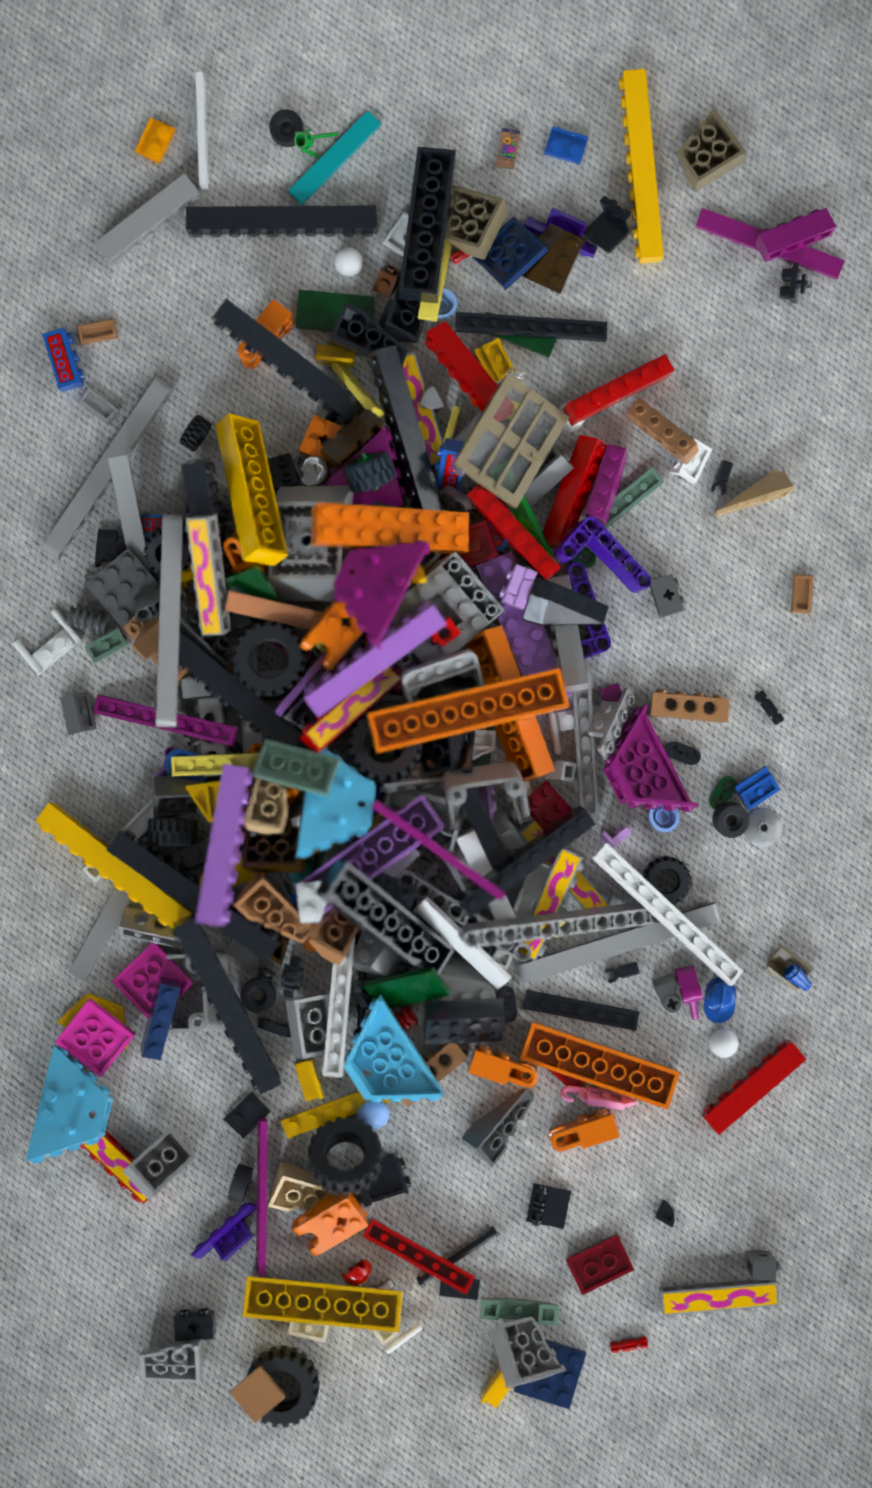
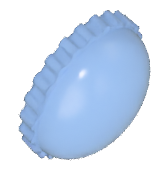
(448, 305)
(663, 820)
(374, 1114)

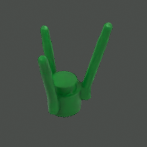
(305, 140)

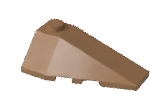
(148, 638)
(333, 936)

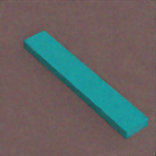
(334, 158)

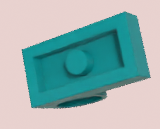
(298, 877)

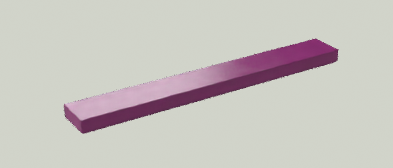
(747, 235)
(146, 716)
(439, 850)
(261, 1205)

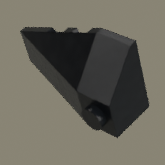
(361, 335)
(559, 605)

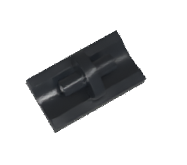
(794, 274)
(426, 853)

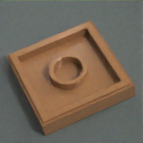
(257, 1394)

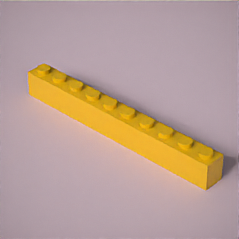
(642, 166)
(93, 851)

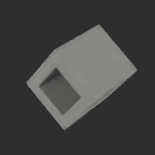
(563, 771)

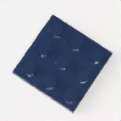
(512, 253)
(559, 1387)

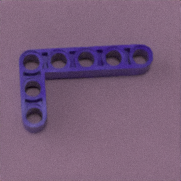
(604, 551)
(591, 643)

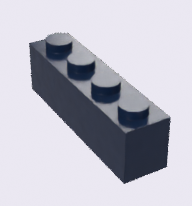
(159, 1018)

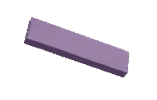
(299, 688)

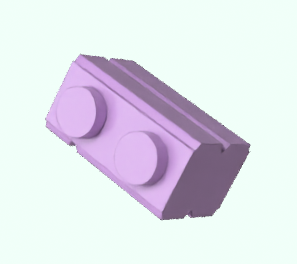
(518, 587)

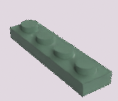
(633, 495)

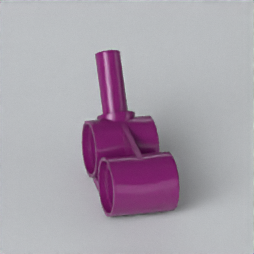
(690, 988)

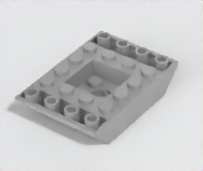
(307, 570)
(453, 593)

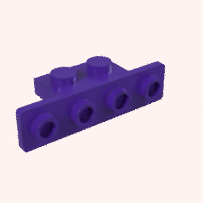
(566, 222)
(229, 1236)

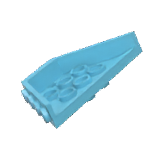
(337, 815)
(391, 1058)
(65, 1109)

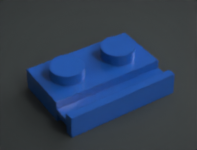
(566, 145)
(756, 788)

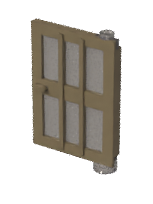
(510, 439)

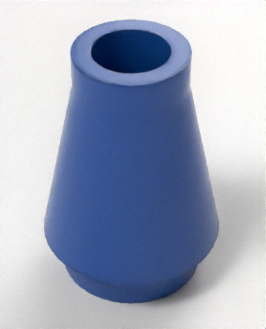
(797, 976)

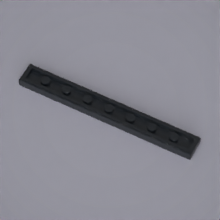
(530, 326)

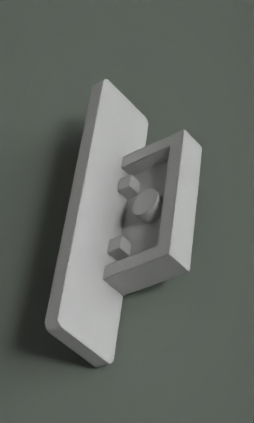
(610, 721)
(417, 779)

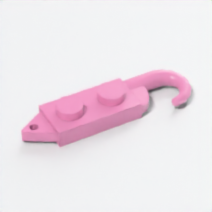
(598, 1097)

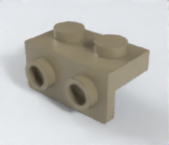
(781, 960)

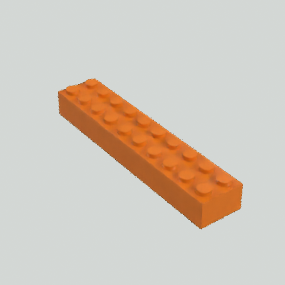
(467, 710)

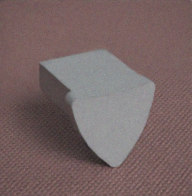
(431, 400)

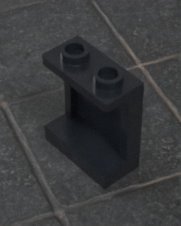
(389, 1183)

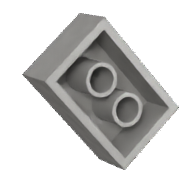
(308, 1024)
(159, 1163)

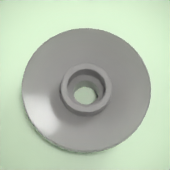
(754, 833)

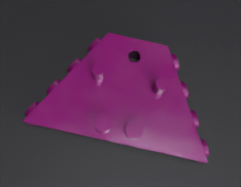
(389, 493)
(377, 585)
(642, 770)

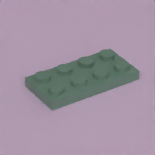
(296, 767)

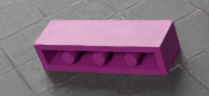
(795, 234)
(607, 483)

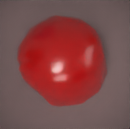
(358, 1274)

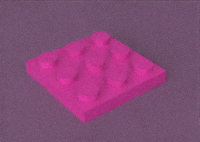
(141, 977)
(95, 1037)

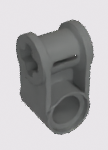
(666, 990)

